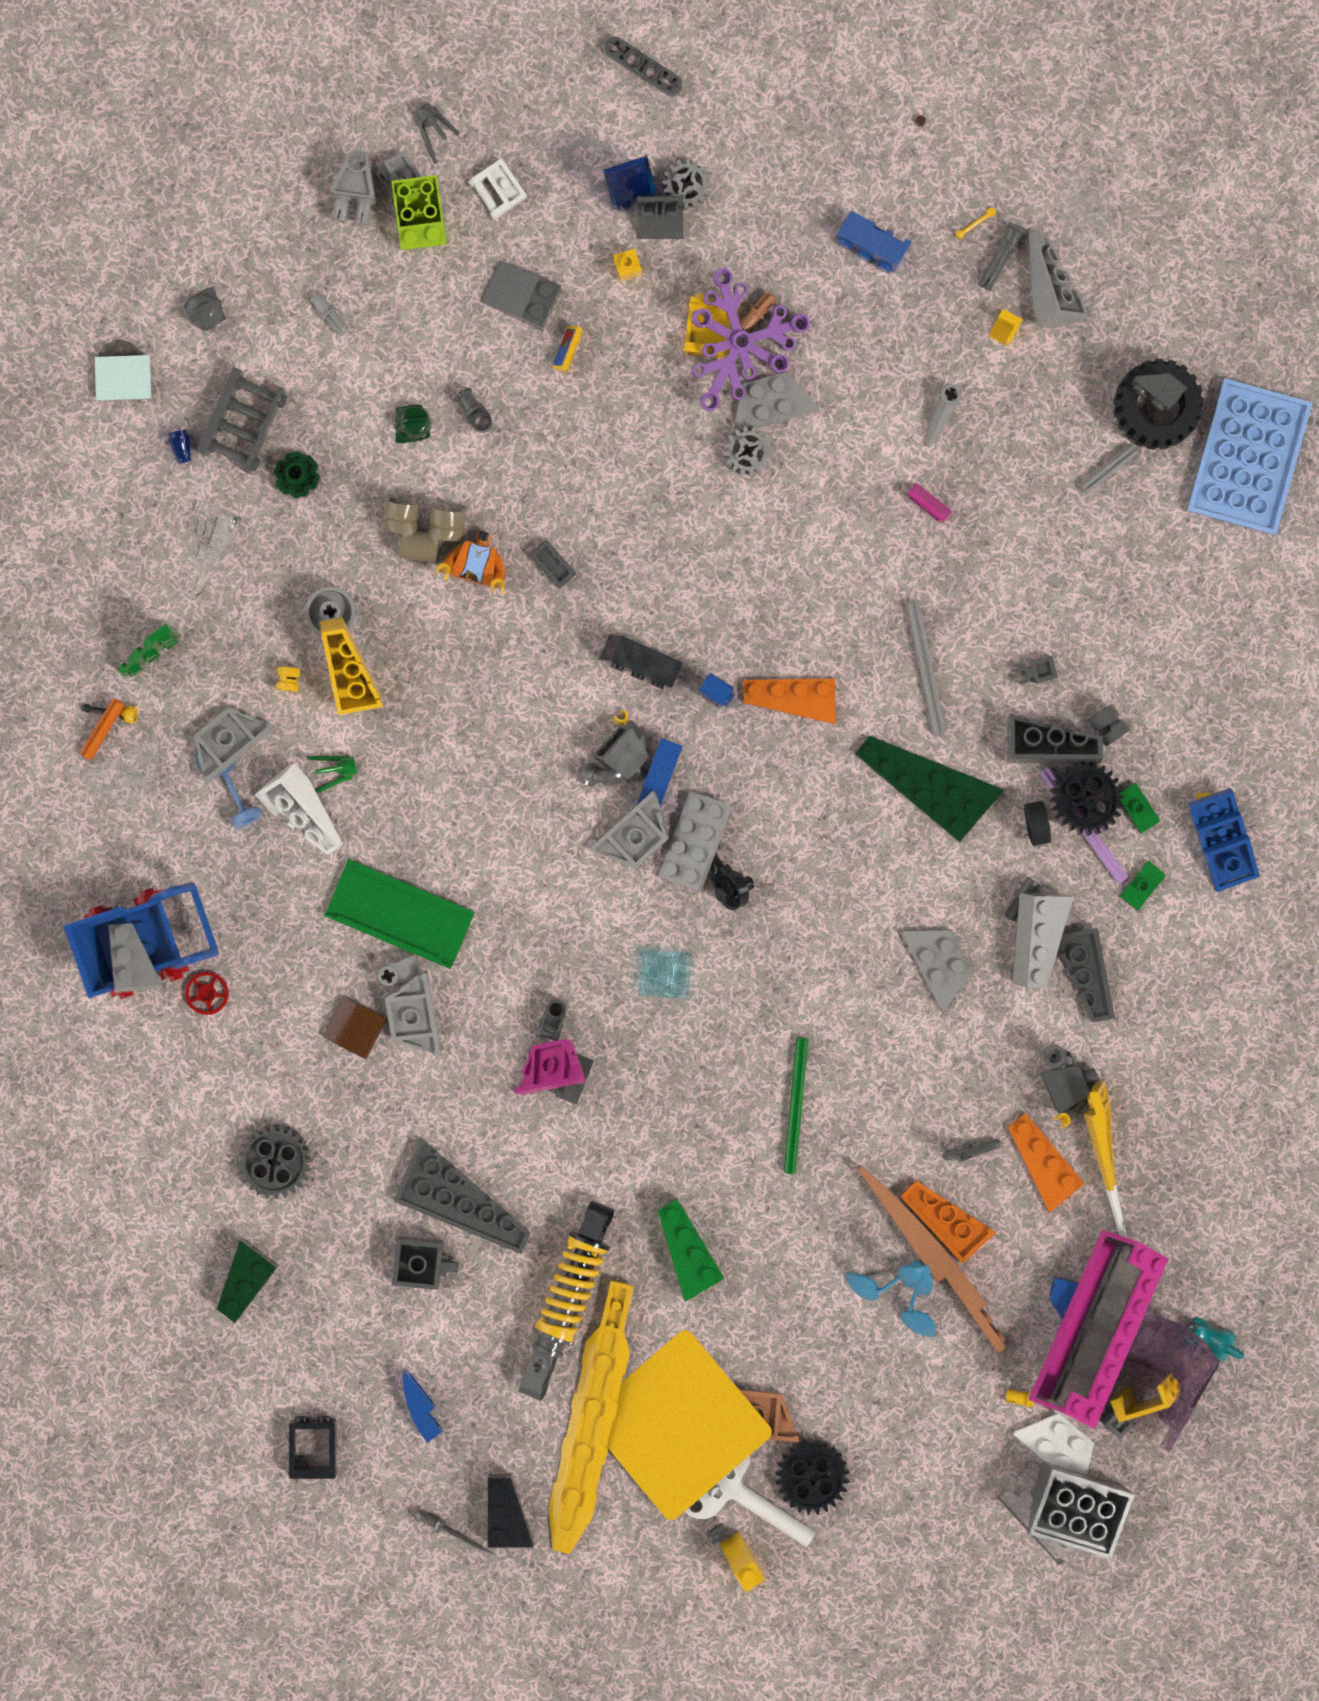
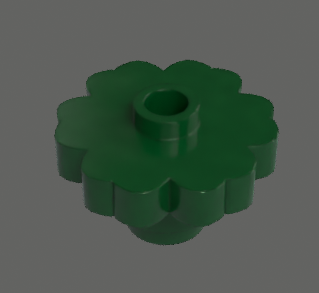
(307, 481)

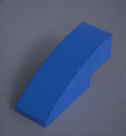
(419, 1407)

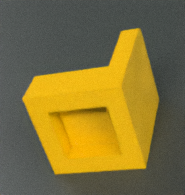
(1005, 327)

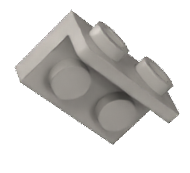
(397, 168)

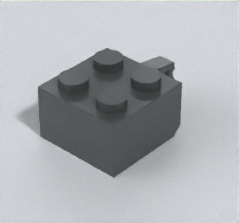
(421, 1263)

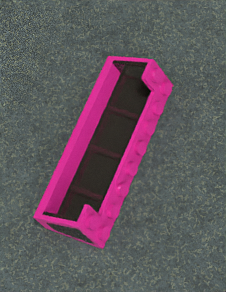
(1098, 1328)

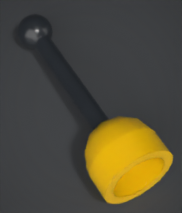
(128, 713)

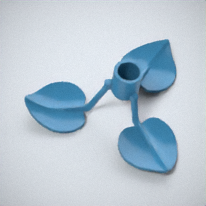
(914, 1276)

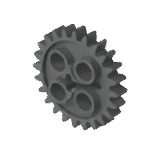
(254, 1156)

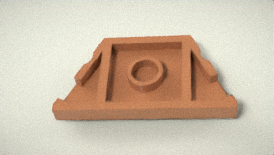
(774, 1412)

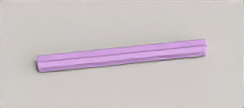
(1094, 840)

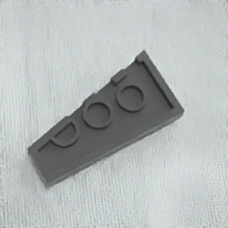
(1086, 966)

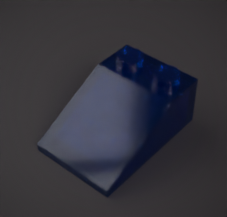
(627, 182)

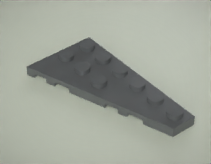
(446, 1194)

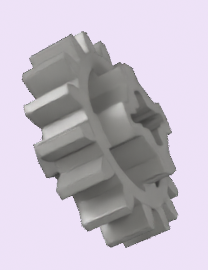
(696, 188)
(740, 437)

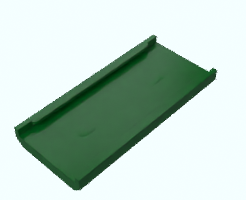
(399, 914)

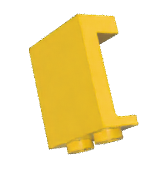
(698, 337)

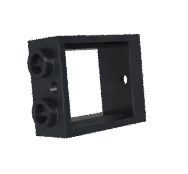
(313, 1472)

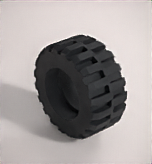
(1154, 435)

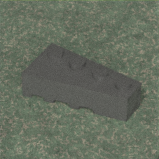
(1050, 744)

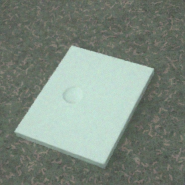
(123, 377)

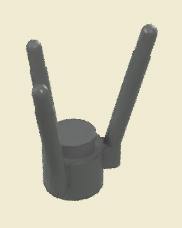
(429, 117)

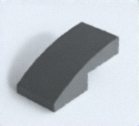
(1110, 1420)

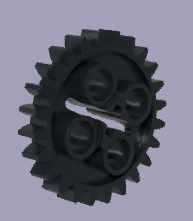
(1093, 817)
(815, 1497)

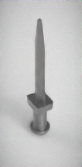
(437, 1525)

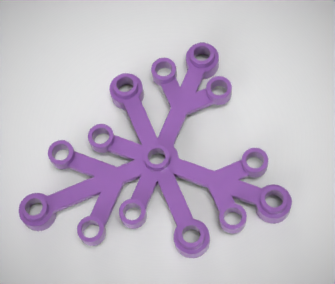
(727, 365)

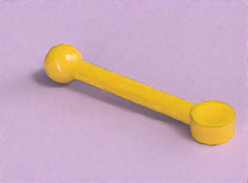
(990, 213)

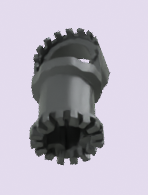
(473, 409)

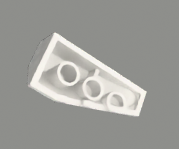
(296, 799)

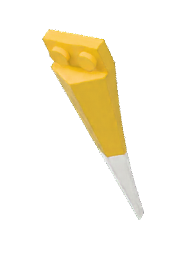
(1099, 1127)

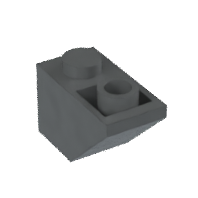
(1160, 389)

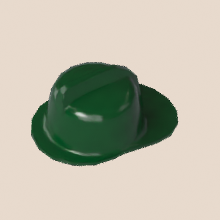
(412, 424)

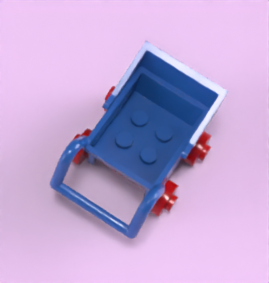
(91, 939)

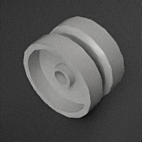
(330, 599)

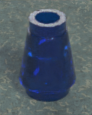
(180, 445)

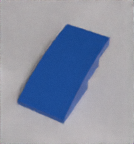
(1223, 839)

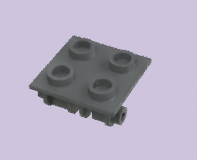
(660, 217)

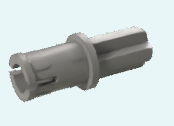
(329, 314)

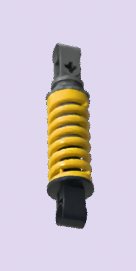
(564, 1309)

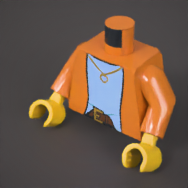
(475, 563)

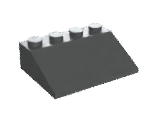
(1078, 1510)

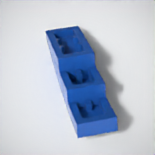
(661, 769)

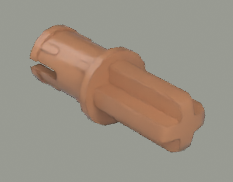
(757, 311)

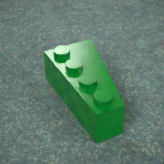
(690, 1256)

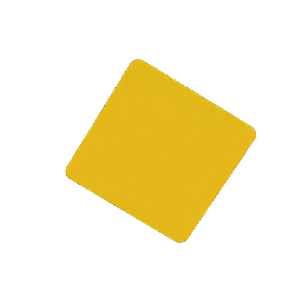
(682, 1425)

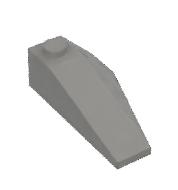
(1051, 295)

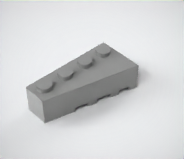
(1038, 936)

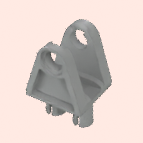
(354, 186)

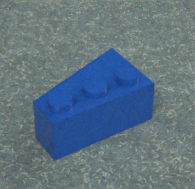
(872, 242)

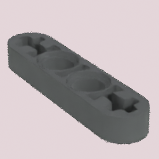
(641, 69)

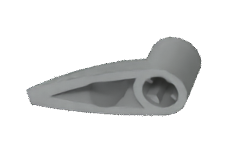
(942, 413)

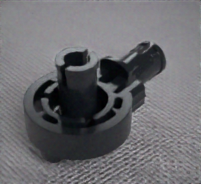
(730, 884)

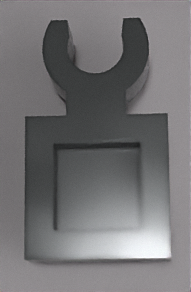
(1040, 670)

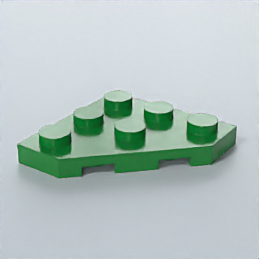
(162, 638)

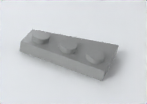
(130, 961)

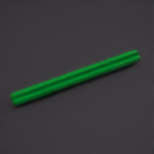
(795, 1108)

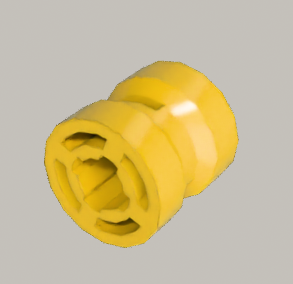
(288, 684)

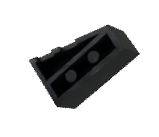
(641, 661)
(506, 1515)

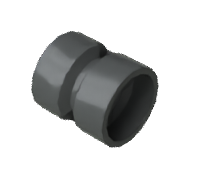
(1106, 716)

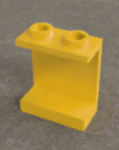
(1127, 1408)

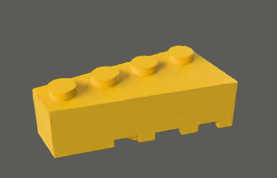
(349, 675)

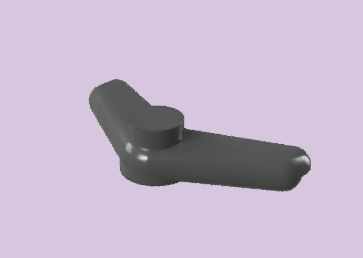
(966, 1152)

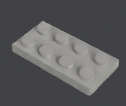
(695, 841)

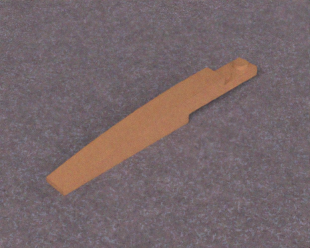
(937, 1258)

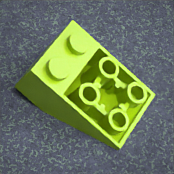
(419, 212)

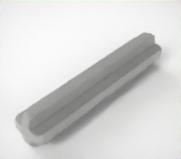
(1108, 469)

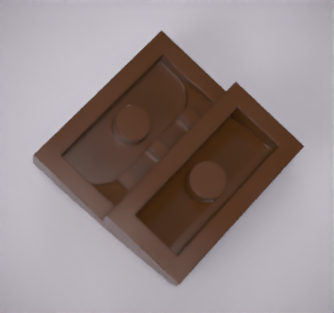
(354, 1027)

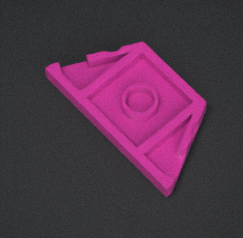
(551, 1067)

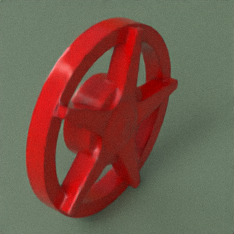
(207, 993)

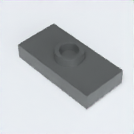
(552, 564)

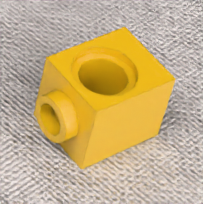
(627, 264)

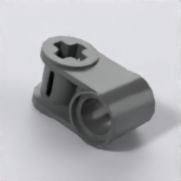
(551, 1021)

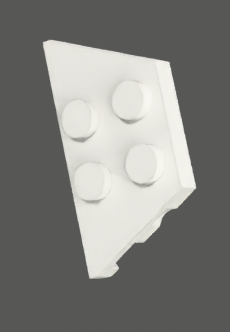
(1058, 1442)

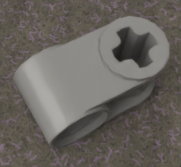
(403, 969)

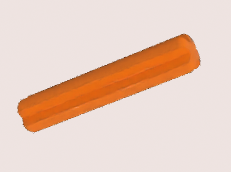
(102, 729)

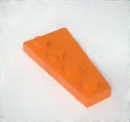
(797, 697)
(1047, 1167)
(953, 1226)

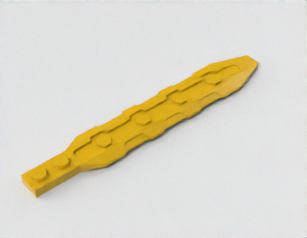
(590, 1423)

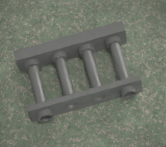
(219, 423)

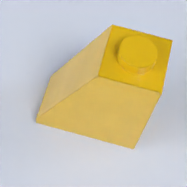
(743, 1562)

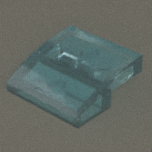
(665, 974)

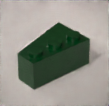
(245, 1279)

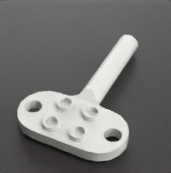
(733, 1489)

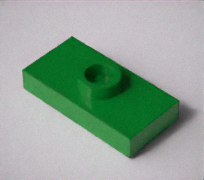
(1138, 808)
(1142, 885)

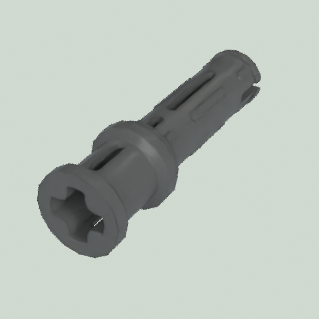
(1007, 246)

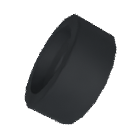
(1037, 823)

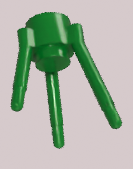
(345, 767)

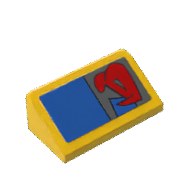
(567, 349)

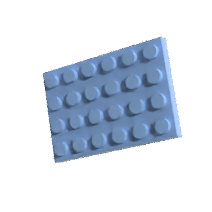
(1249, 456)

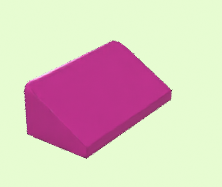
(929, 503)

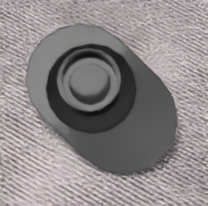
(205, 309)

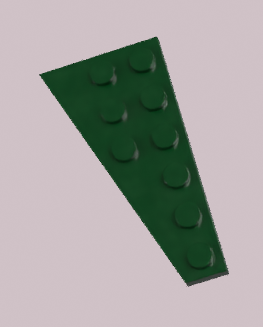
(940, 792)

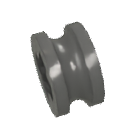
(717, 1533)

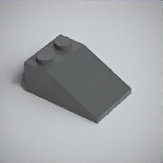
(522, 295)

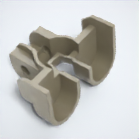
(417, 543)

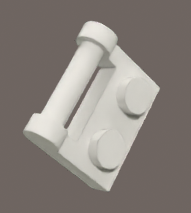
(503, 183)

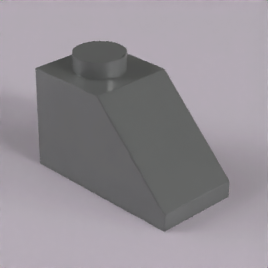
(572, 1092)

